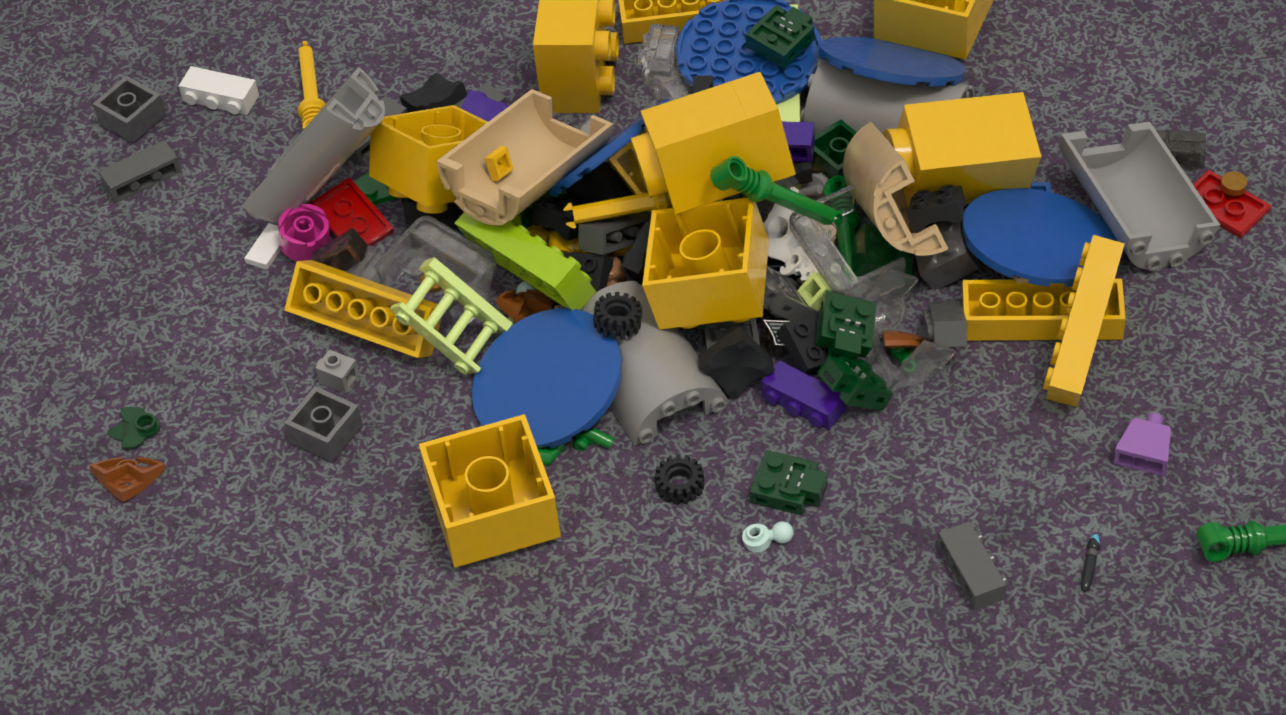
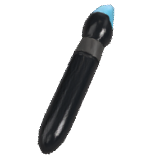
(1090, 562)

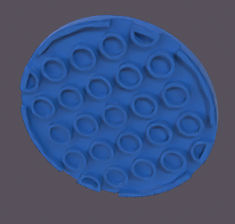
(717, 47)
(891, 61)
(613, 145)
(1031, 234)
(552, 372)

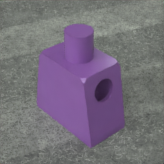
(1145, 445)

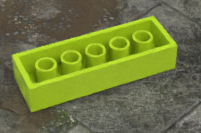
(532, 260)

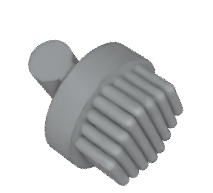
(814, 189)

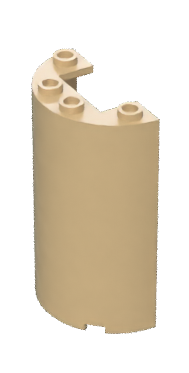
(539, 151)
(878, 176)

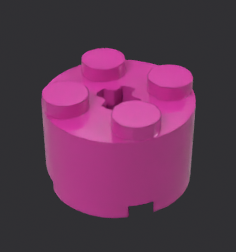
(303, 231)

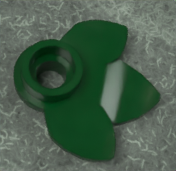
(132, 430)

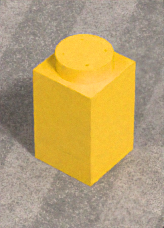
(702, 131)
(968, 144)

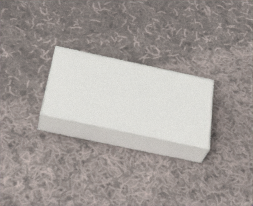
(265, 248)

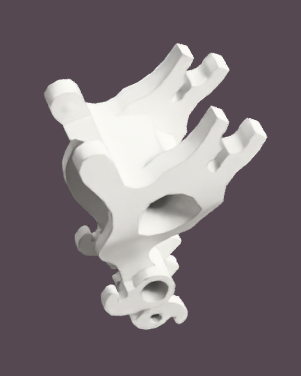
(784, 245)

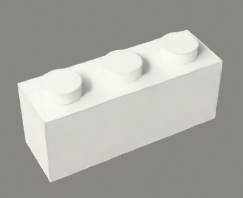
(218, 90)

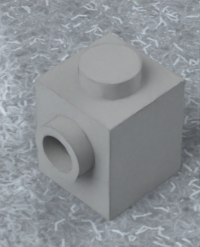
(337, 371)

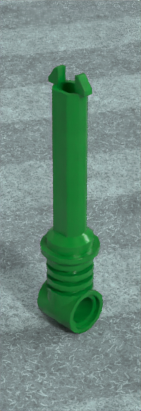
(759, 186)
(847, 224)
(1220, 541)

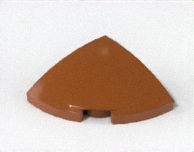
(523, 304)
(901, 339)
(116, 472)

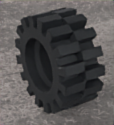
(613, 325)
(676, 467)

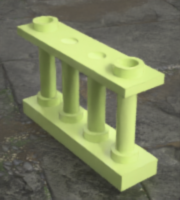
(473, 305)

